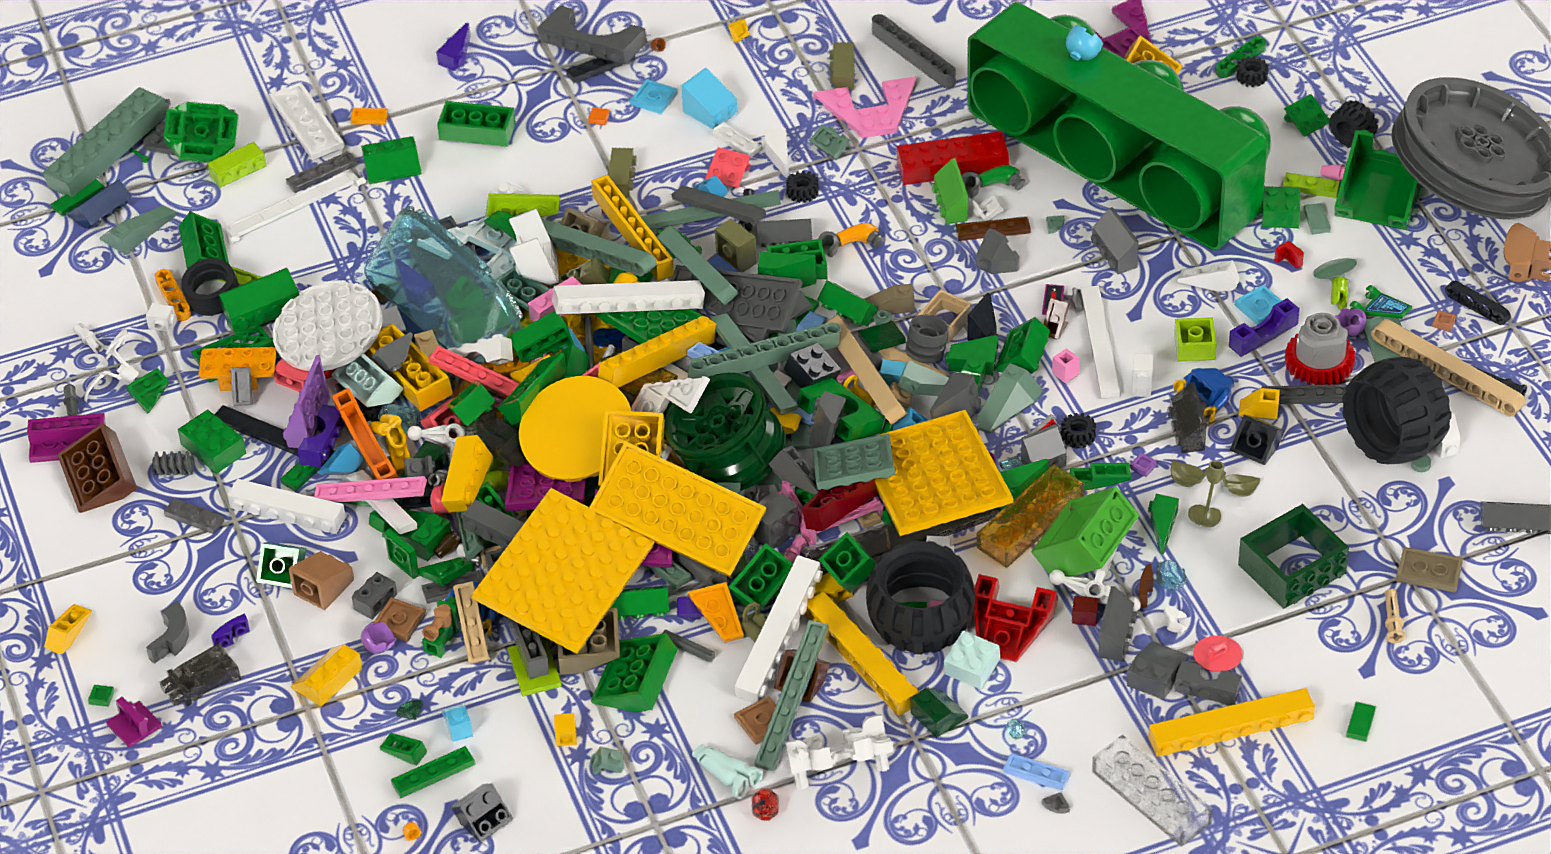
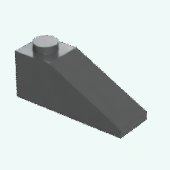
(794, 469)

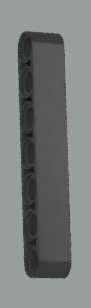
(913, 51)

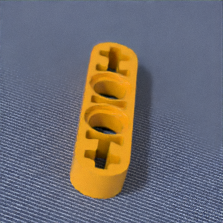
(174, 294)

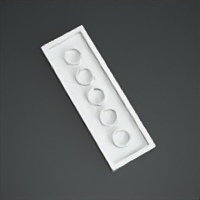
(306, 121)

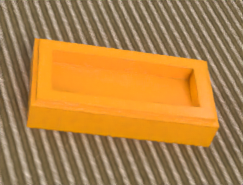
(369, 116)

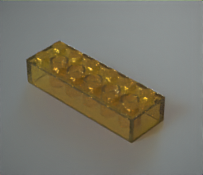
(1029, 516)

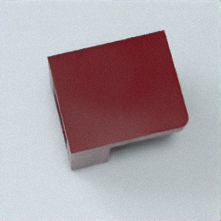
(1084, 610)

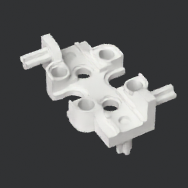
(858, 744)

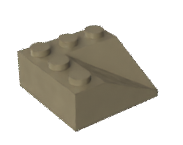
(599, 649)

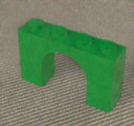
(862, 418)

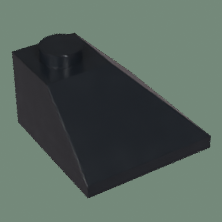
(982, 320)

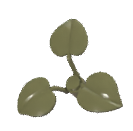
(1188, 474)

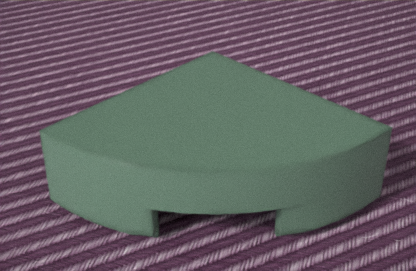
(1054, 223)

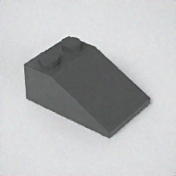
(957, 395)
(1155, 669)

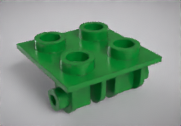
(1306, 115)

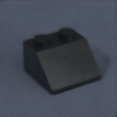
(1256, 439)

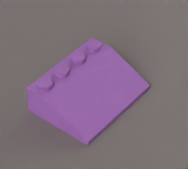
(311, 398)

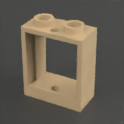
(947, 301)

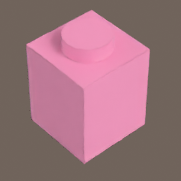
(1065, 365)

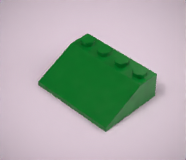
(637, 675)

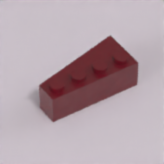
(835, 503)

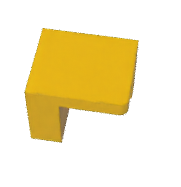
(565, 729)

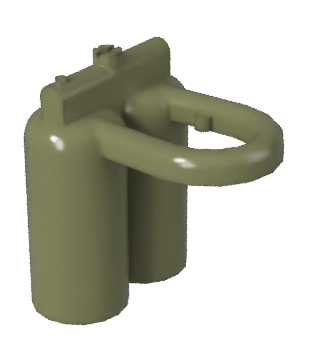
(753, 623)

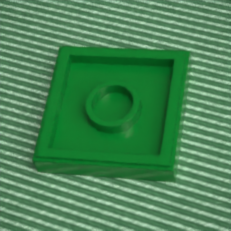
(401, 554)

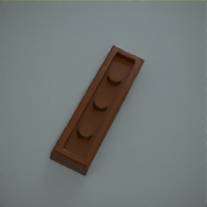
(1007, 227)

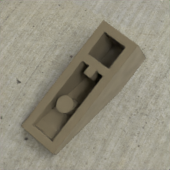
(894, 299)

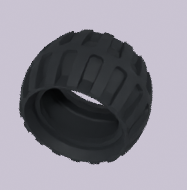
(1396, 410)
(920, 566)

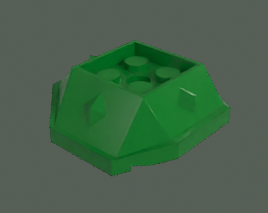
(200, 131)

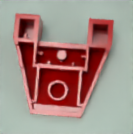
(1010, 624)

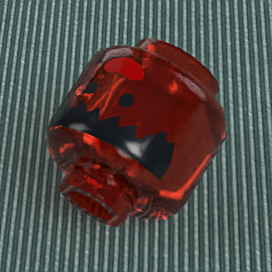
(765, 804)

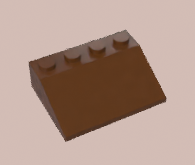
(97, 469)

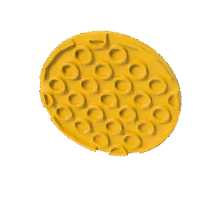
(565, 427)

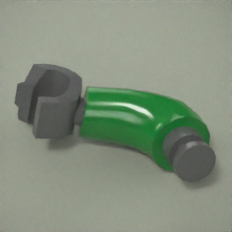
(1002, 174)

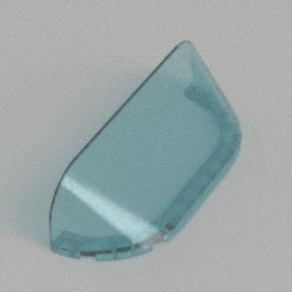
(440, 282)

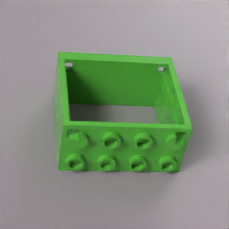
(1087, 534)

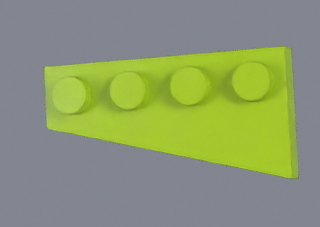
(517, 203)

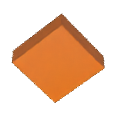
(598, 116)

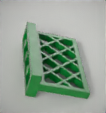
(261, 340)

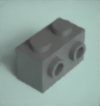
(374, 595)

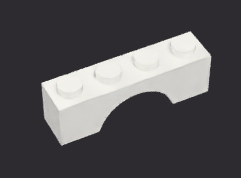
(495, 351)

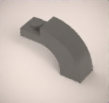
(174, 637)

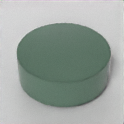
(1422, 464)

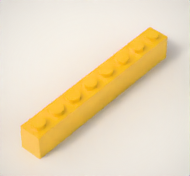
(631, 225)
(657, 352)
(862, 654)
(1231, 722)

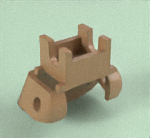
(1526, 254)

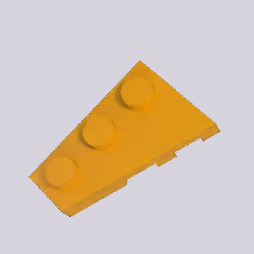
(719, 611)

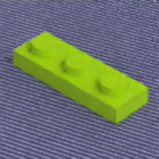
(1312, 184)

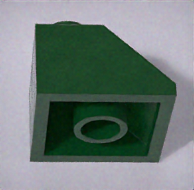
(936, 711)

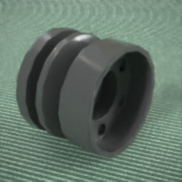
(927, 338)

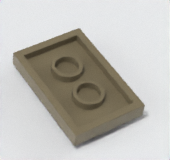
(1429, 569)

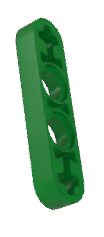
(1226, 67)

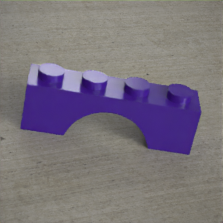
(1280, 319)
(316, 449)

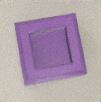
(1143, 465)

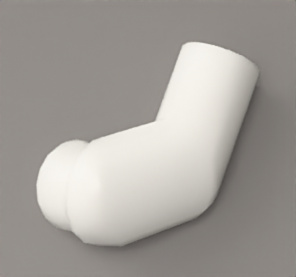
(460, 551)

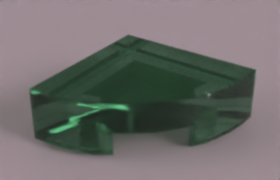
(410, 709)

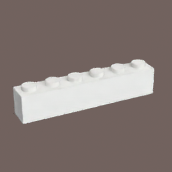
(286, 506)

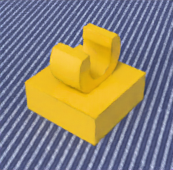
(738, 30)

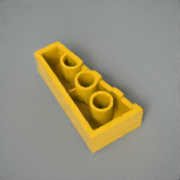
(465, 473)

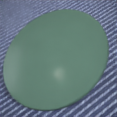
(1335, 268)

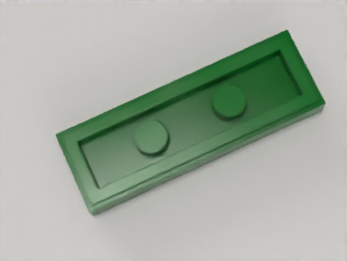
(67, 203)

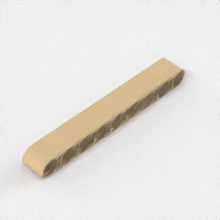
(1449, 367)
(868, 374)

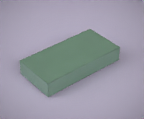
(1317, 218)

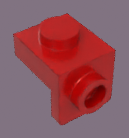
(1290, 253)

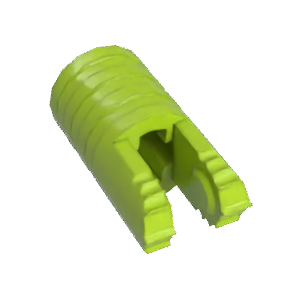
(1339, 292)

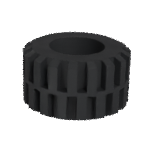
(1349, 118)

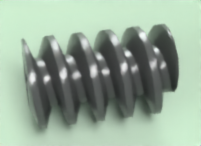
(172, 464)

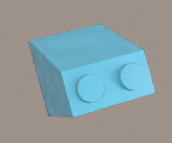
(708, 99)

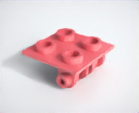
(729, 166)

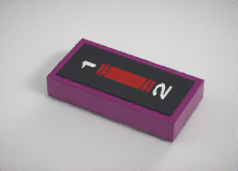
(1054, 292)

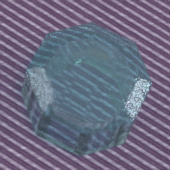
(1015, 728)

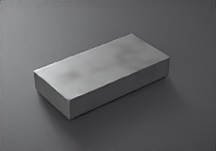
(241, 386)

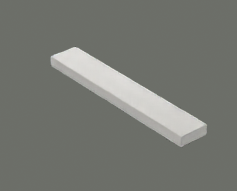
(387, 507)

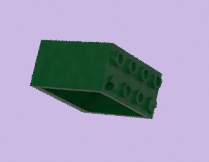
(1277, 534)

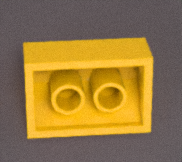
(329, 674)

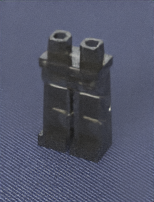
(499, 439)
(200, 675)

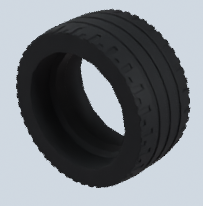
(200, 273)

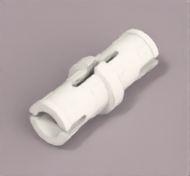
(88, 337)

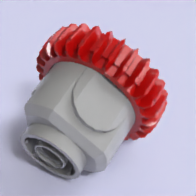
(1320, 351)

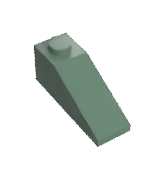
(921, 380)

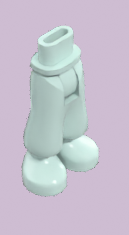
(728, 770)

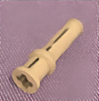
(1391, 599)

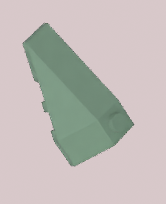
(134, 231)
(1009, 396)

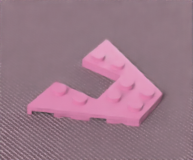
(871, 120)

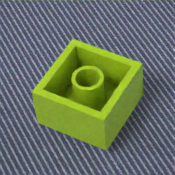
(1195, 339)

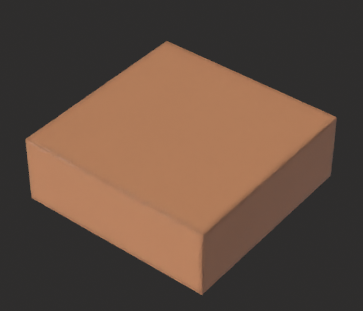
(1444, 321)

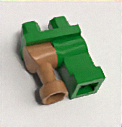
(442, 628)

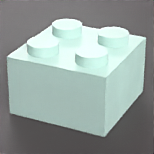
(972, 660)

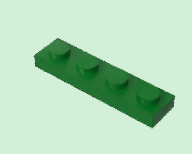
(432, 772)

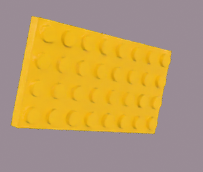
(678, 509)

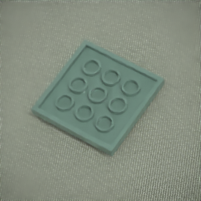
(853, 461)

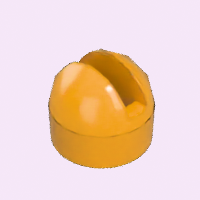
(411, 831)

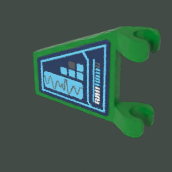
(1382, 305)

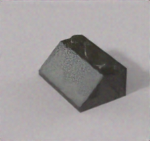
(1188, 420)

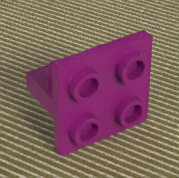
(132, 722)

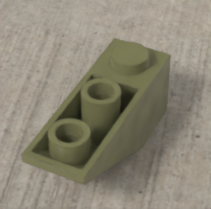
(589, 273)

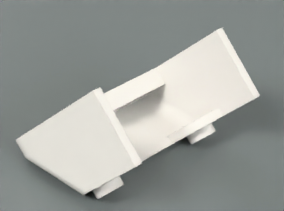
(533, 249)

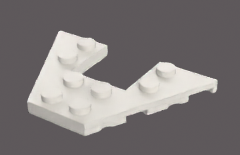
(488, 238)
(681, 392)

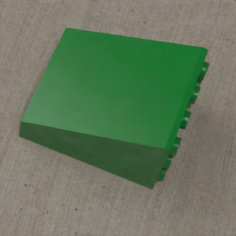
(1376, 186)

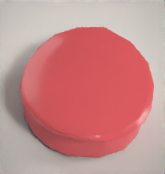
(436, 503)

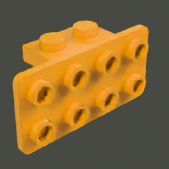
(219, 361)

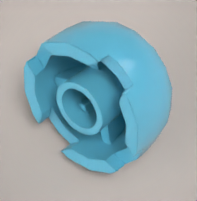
(1082, 44)

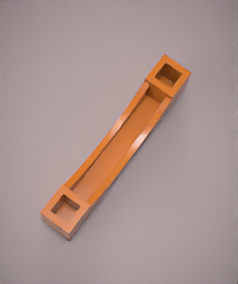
(363, 436)

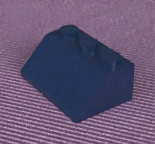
(100, 205)

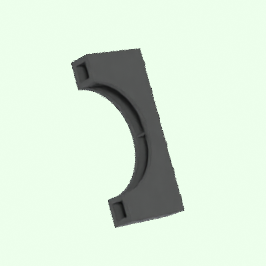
(616, 47)

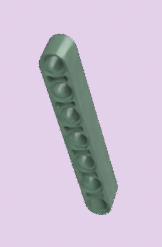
(697, 265)

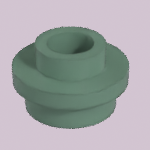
(882, 317)

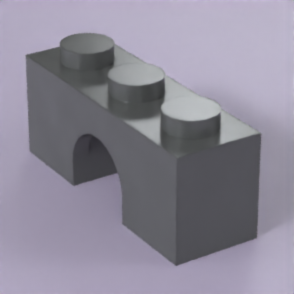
(1222, 690)

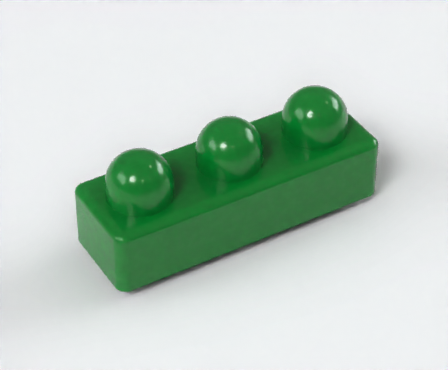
(1120, 124)

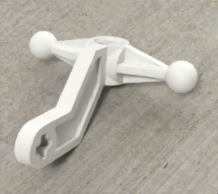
(438, 434)
(1083, 585)

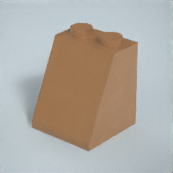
(320, 579)

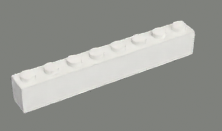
(628, 297)
(778, 629)

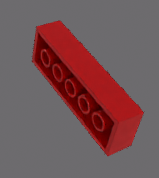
(972, 153)

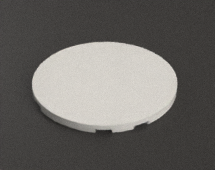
(328, 321)

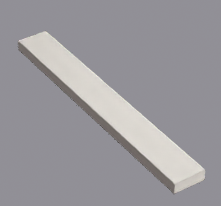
(1100, 342)

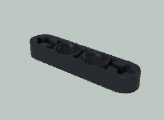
(1495, 312)

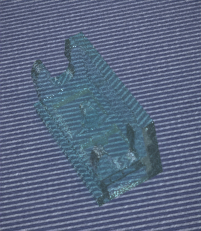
(409, 416)

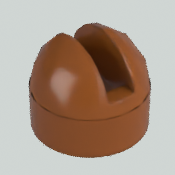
(658, 42)

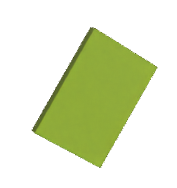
(538, 684)

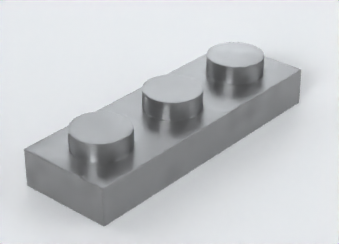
(194, 516)

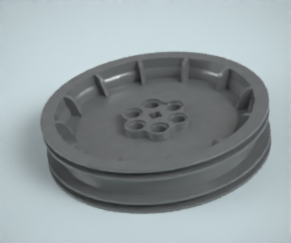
(1475, 147)

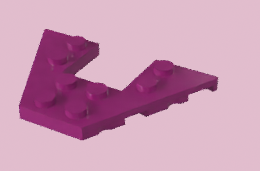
(1132, 15)

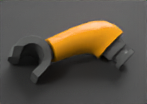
(861, 232)

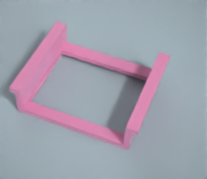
(810, 535)

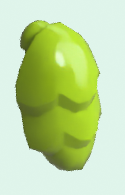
(497, 479)

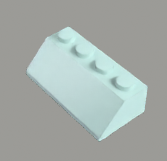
(368, 382)

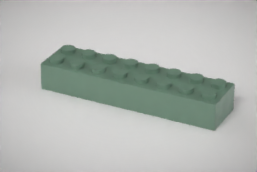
(106, 142)

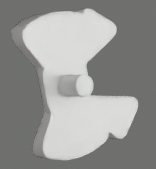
(1172, 616)

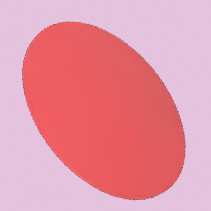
(1217, 653)

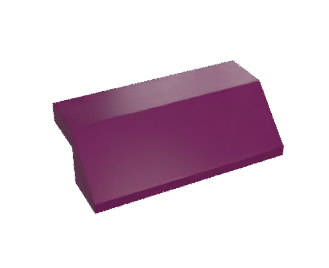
(55, 434)

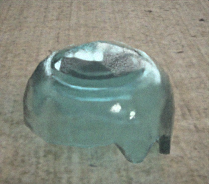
(1170, 576)

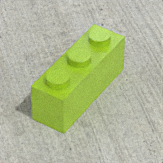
(236, 164)

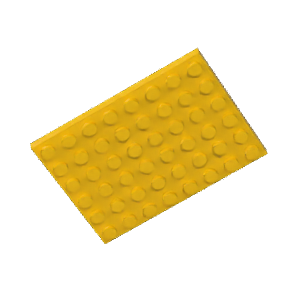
(940, 474)
(563, 570)

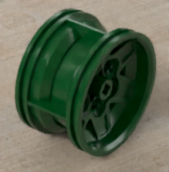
(728, 433)

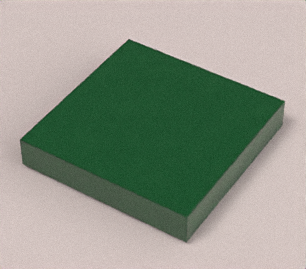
(881, 336)

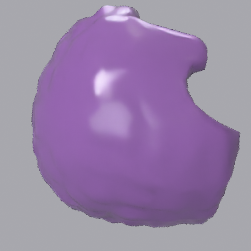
(1352, 320)
(377, 637)

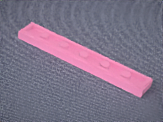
(371, 489)

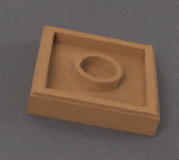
(401, 618)
(756, 718)

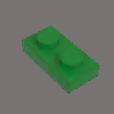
(298, 476)

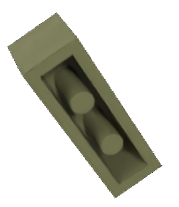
(842, 65)
(622, 169)

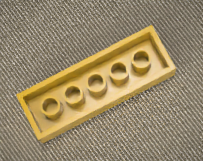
(422, 382)

